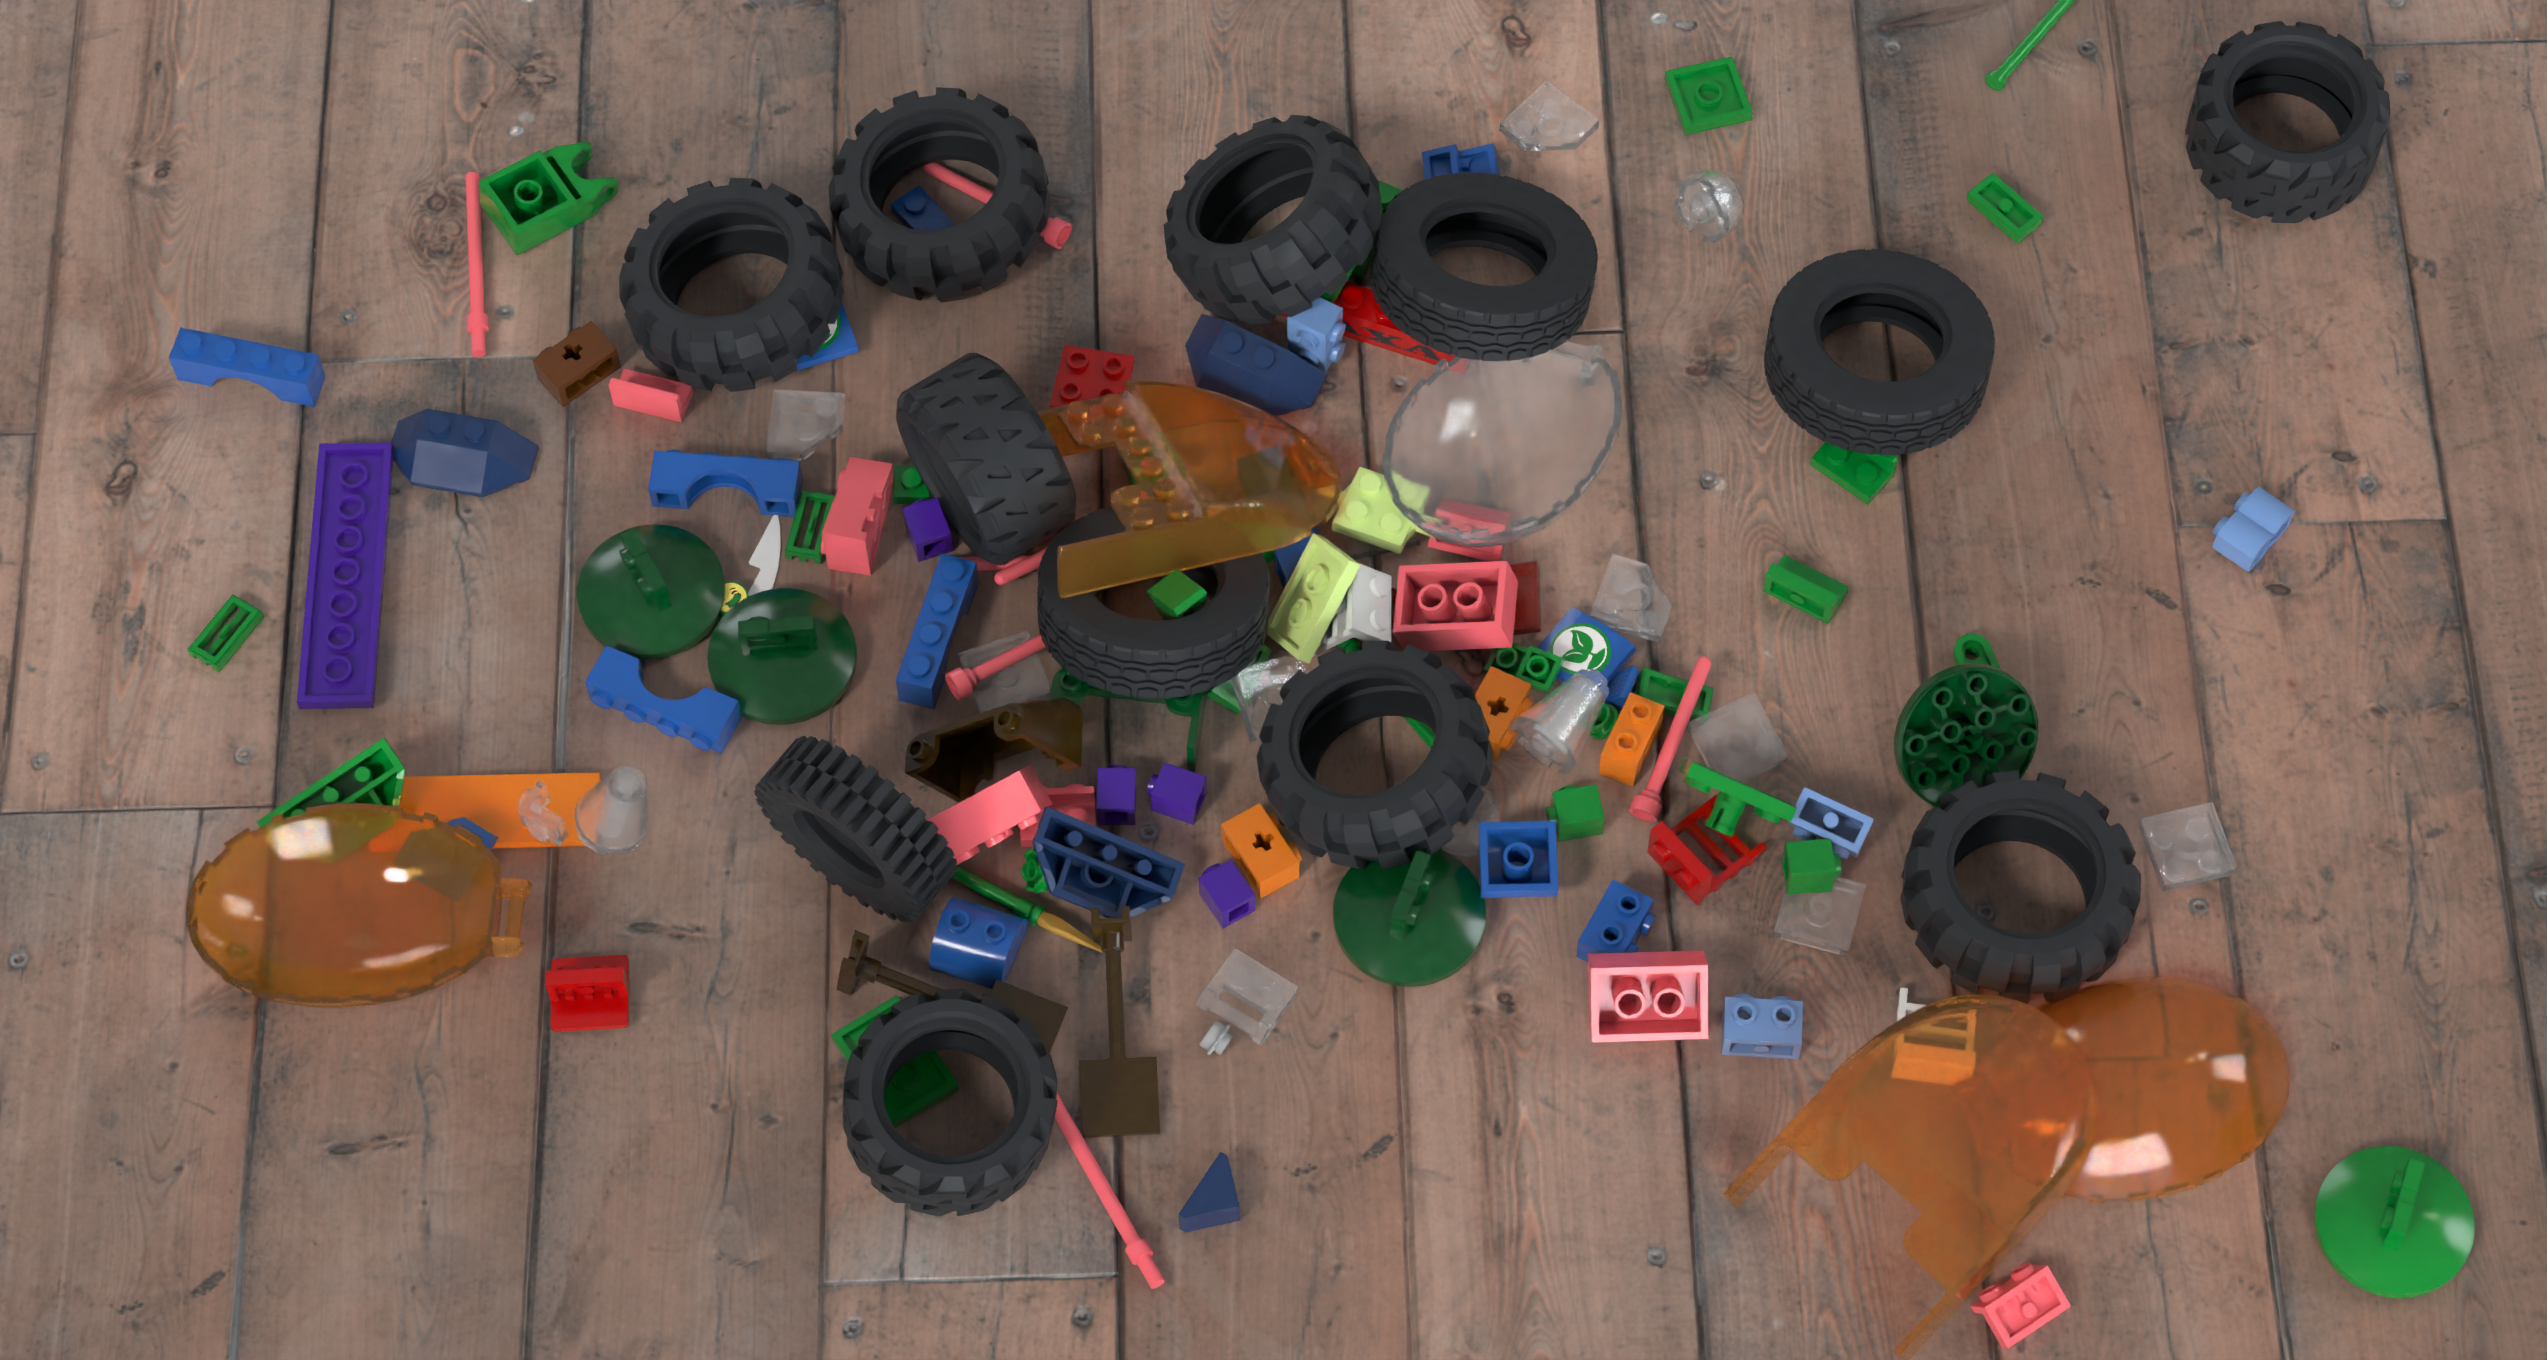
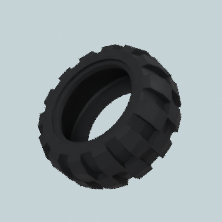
(926, 132)
(717, 225)
(1300, 255)
(1350, 691)
(2037, 815)

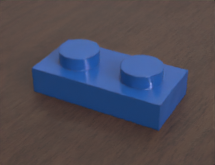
(920, 212)

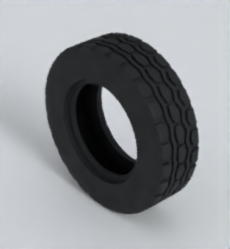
(1473, 317)
(1866, 412)
(1154, 656)

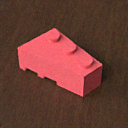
(858, 516)

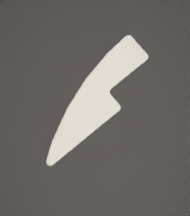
(767, 557)

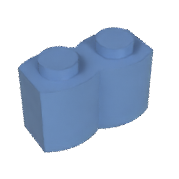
(2252, 528)

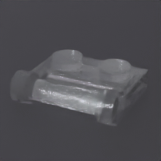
(1254, 986)

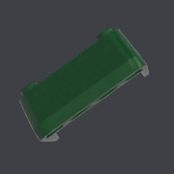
(1190, 705)

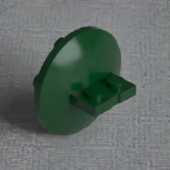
(651, 591)
(782, 655)
(1962, 728)
(1410, 919)

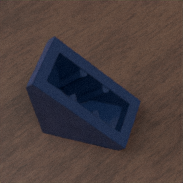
(1213, 1200)

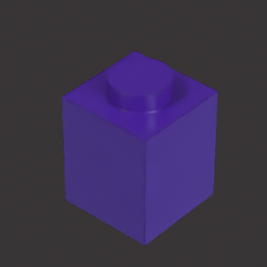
(927, 529)
(1177, 793)
(1116, 795)
(1226, 893)

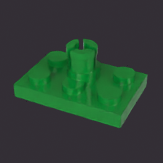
(1733, 798)

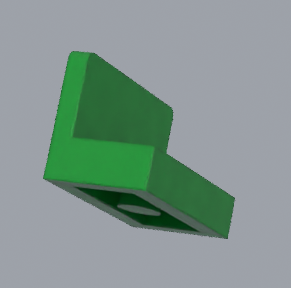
(1804, 588)

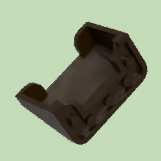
(964, 752)

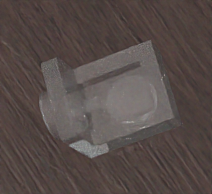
(539, 820)

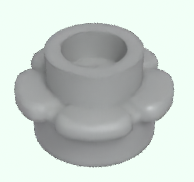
(1216, 1038)

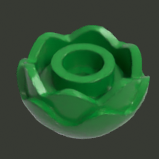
(1032, 873)

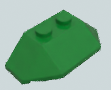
(367, 778)

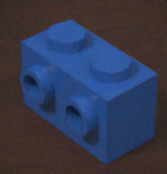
(1617, 922)

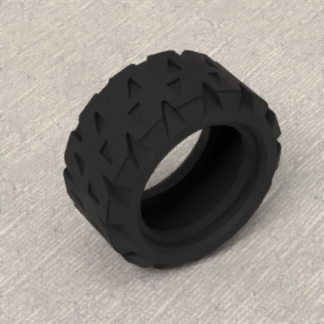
(2299, 63)
(986, 458)
(960, 1023)

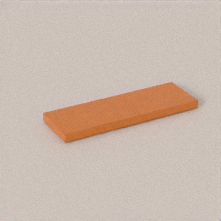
(494, 801)

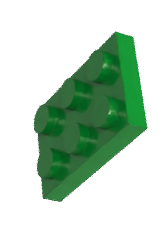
(915, 1085)

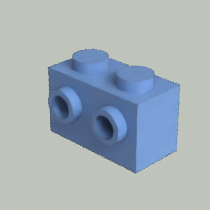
(1317, 334)
(1827, 819)
(1762, 1027)

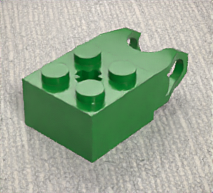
(543, 195)

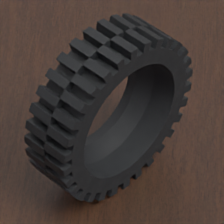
(856, 828)

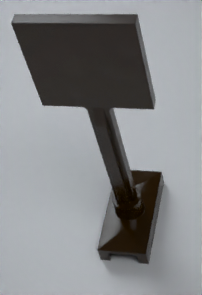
(1040, 1012)
(1119, 1091)

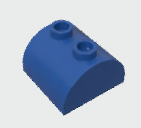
(1517, 859)
(976, 942)

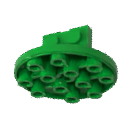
(2394, 1222)

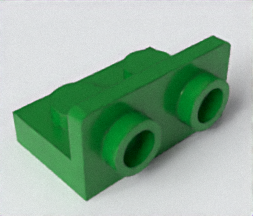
(1856, 472)

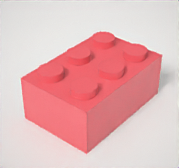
(1456, 606)
(992, 813)
(1647, 996)

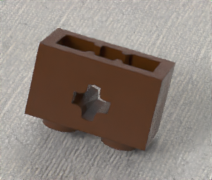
(576, 363)

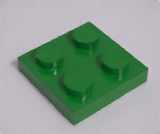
(1708, 95)

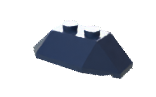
(1251, 368)
(461, 453)
(1101, 868)

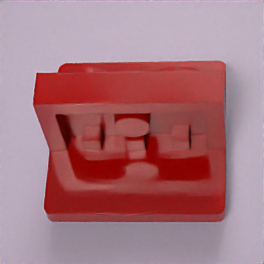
(1090, 374)
(589, 993)

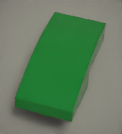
(1527, 664)

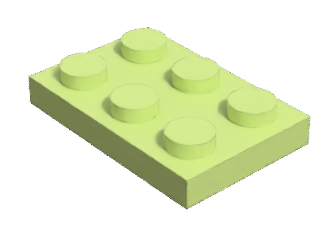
(1311, 598)

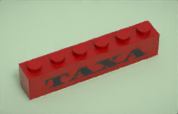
(1370, 325)

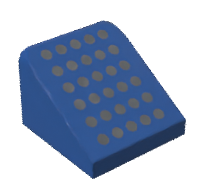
(1621, 686)

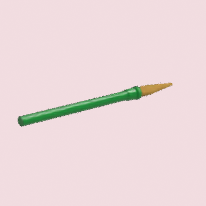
(1023, 908)

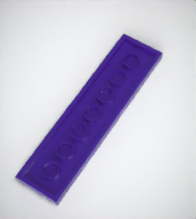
(346, 576)

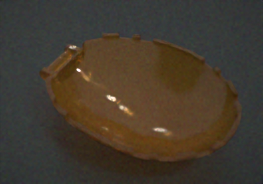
(352, 907)
(2179, 1081)

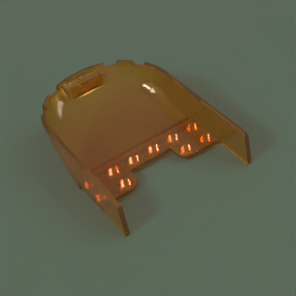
(1209, 478)
(1969, 1116)

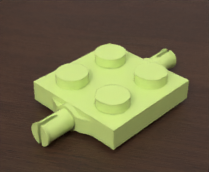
(1370, 514)

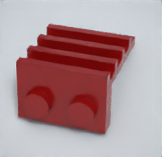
(1683, 863)

